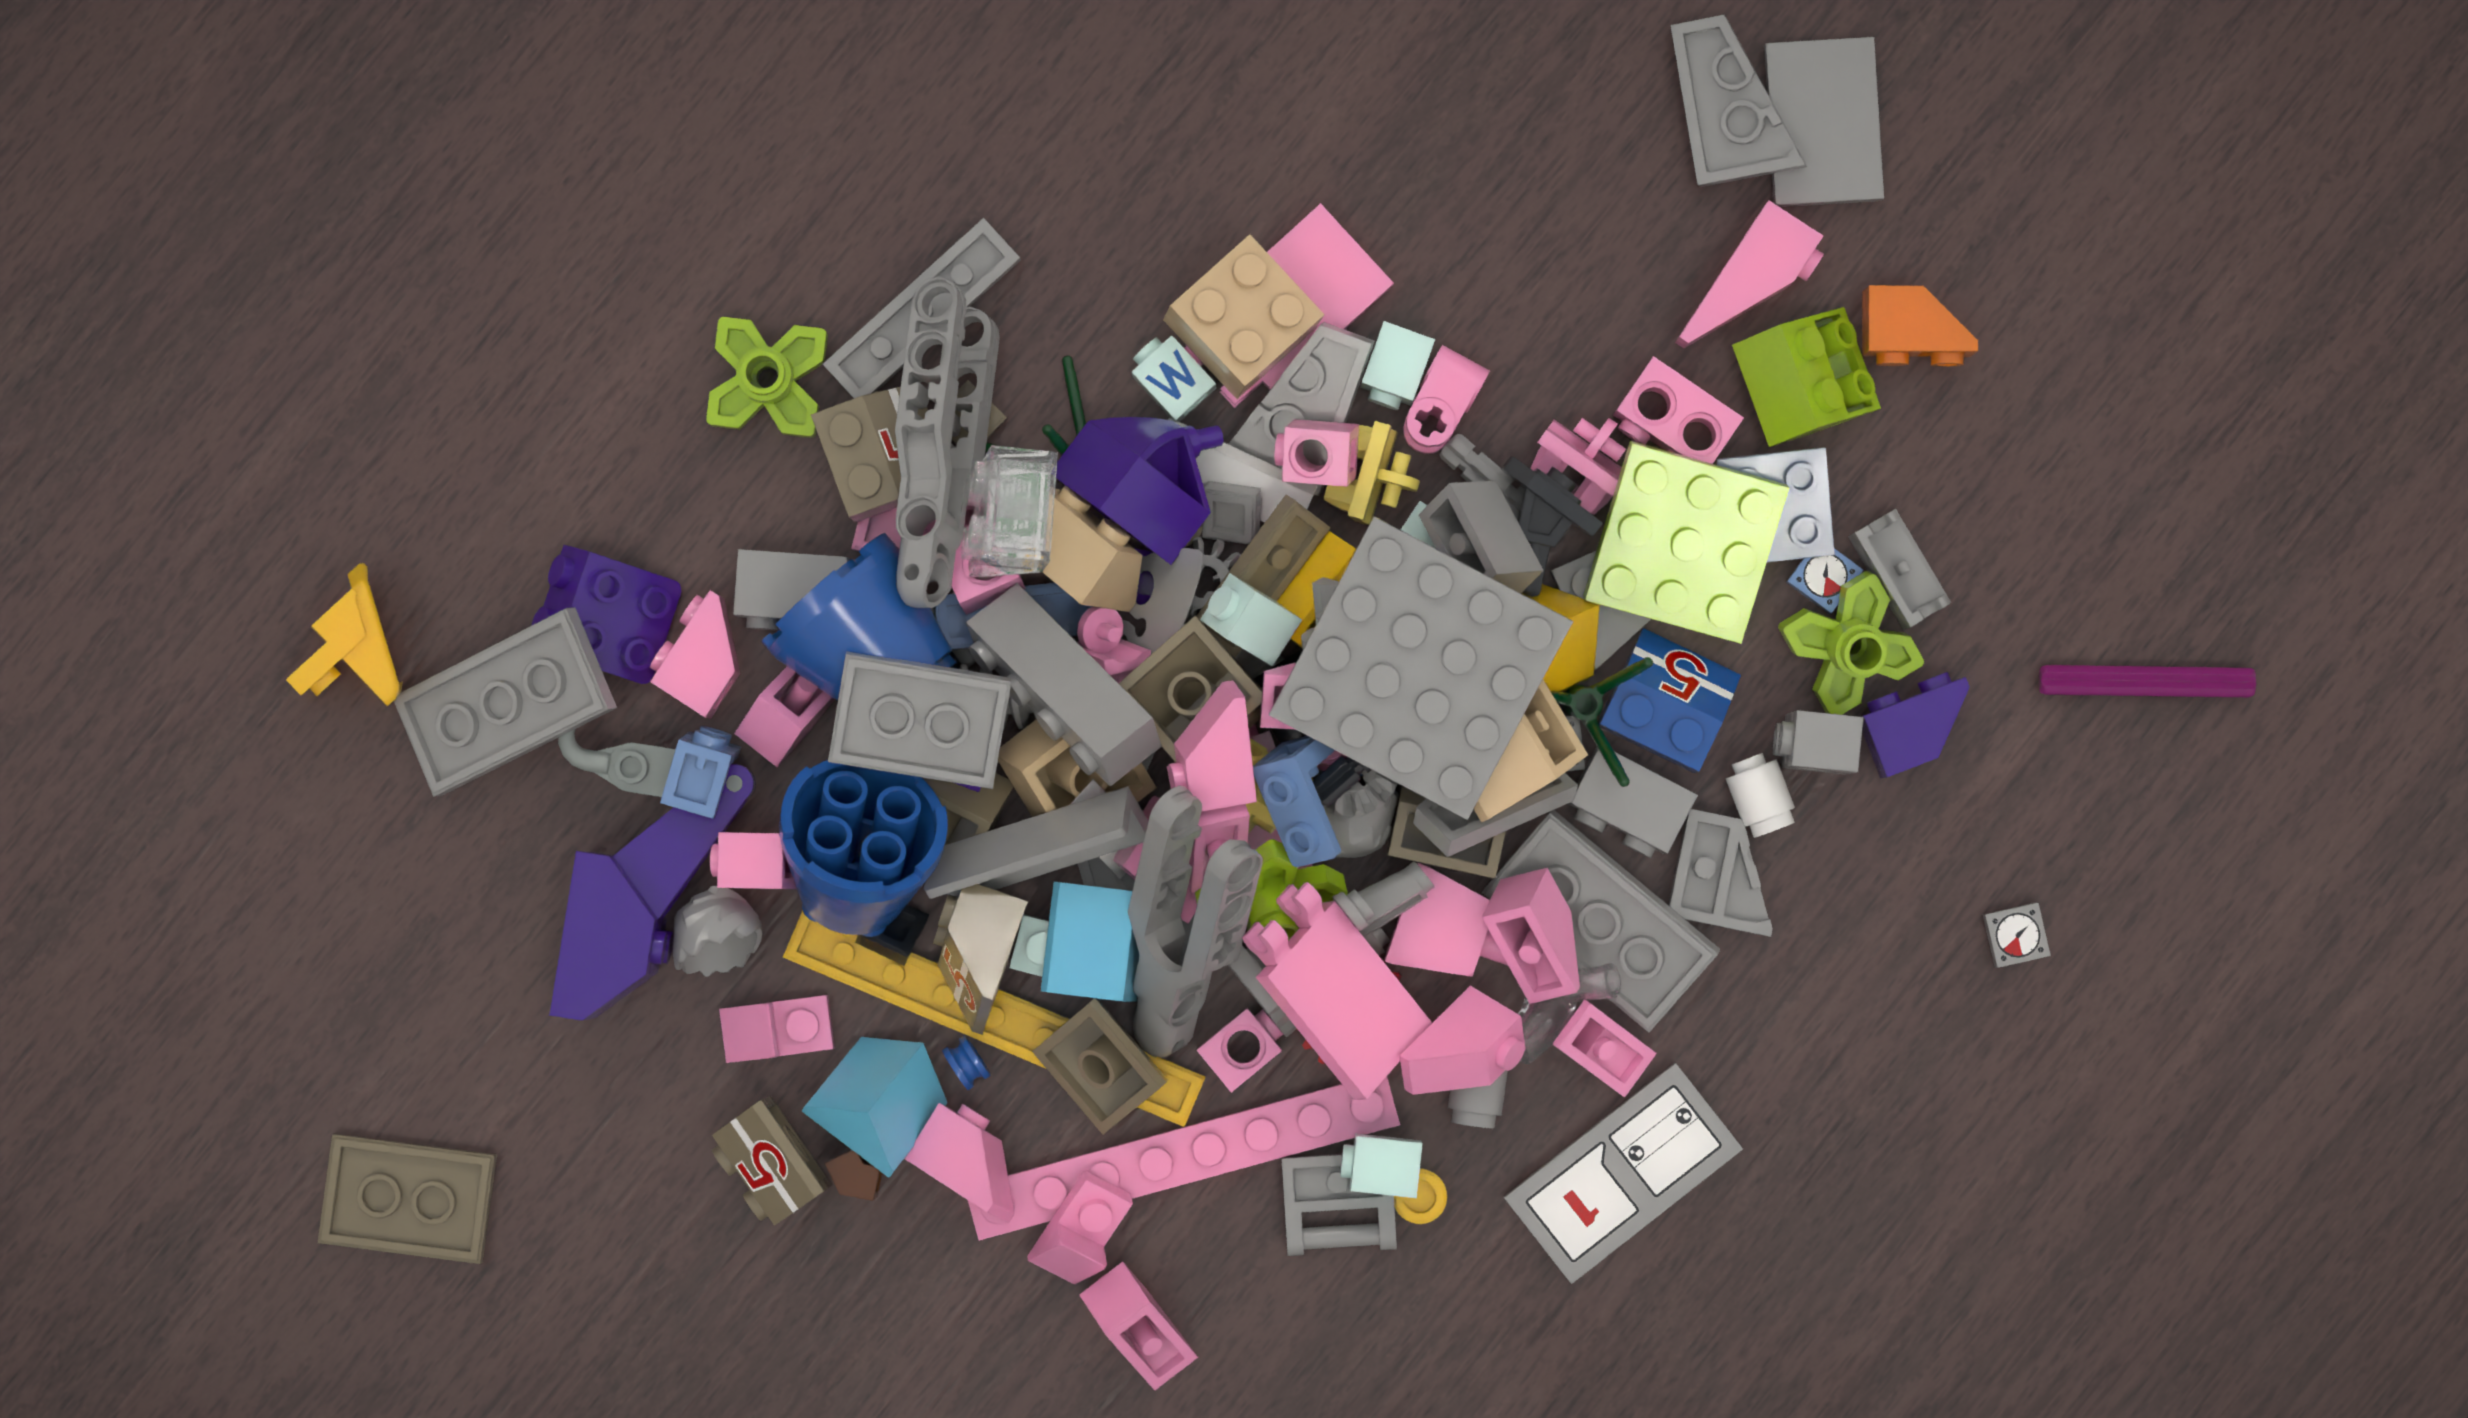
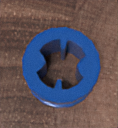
(966, 1062)

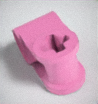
(1446, 394)

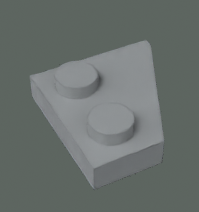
(1717, 875)

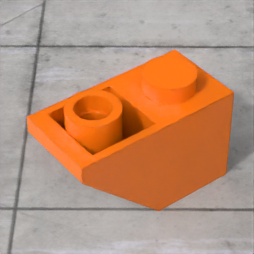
(1911, 323)

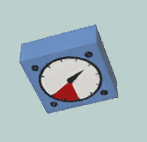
(1822, 578)

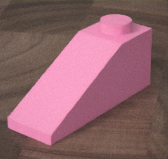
(1762, 266)

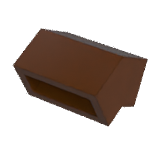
(854, 1176)

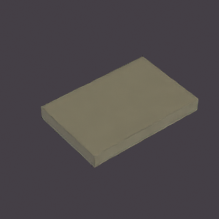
(407, 1198)

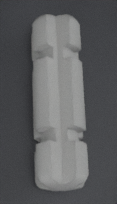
(1475, 467)

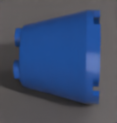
(856, 613)
(860, 843)

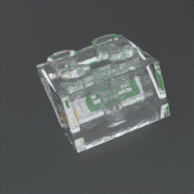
(1011, 512)

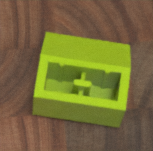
(1806, 376)

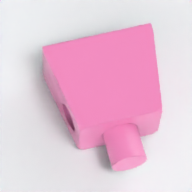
(1443, 930)

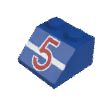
(1673, 704)

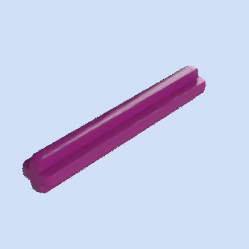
(2147, 681)

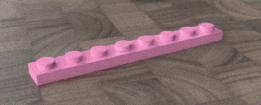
(1197, 1151)

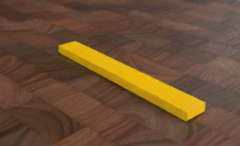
(922, 989)

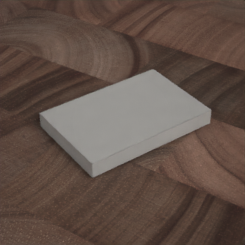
(1832, 114)
(919, 719)

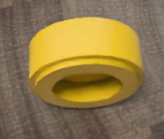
(1429, 1202)

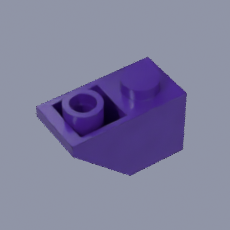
(1912, 729)

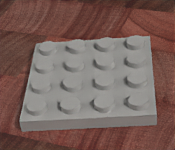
(1420, 667)

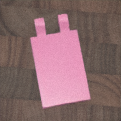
(1330, 272)
(1336, 990)

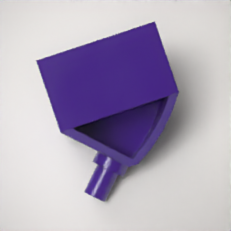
(1142, 477)

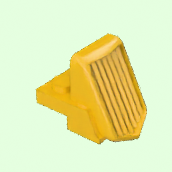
(356, 637)

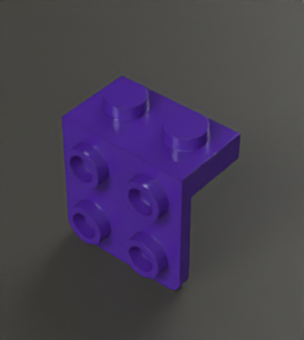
(619, 607)

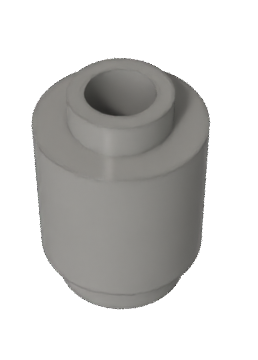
(1478, 1104)

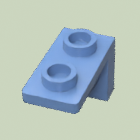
(700, 771)
(1294, 802)

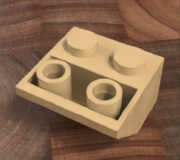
(1535, 756)

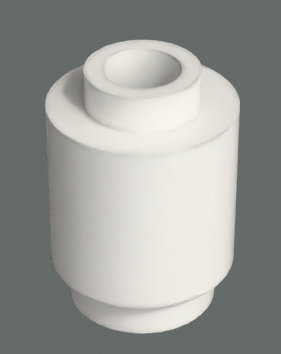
(1761, 795)

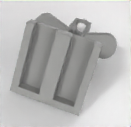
(1366, 910)

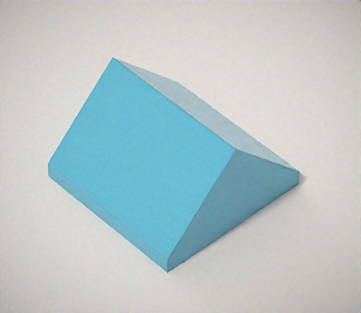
(1090, 943)
(878, 1100)

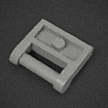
(1316, 1185)

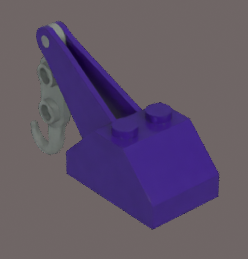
(620, 901)

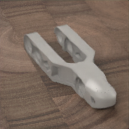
(930, 465)
(1166, 991)

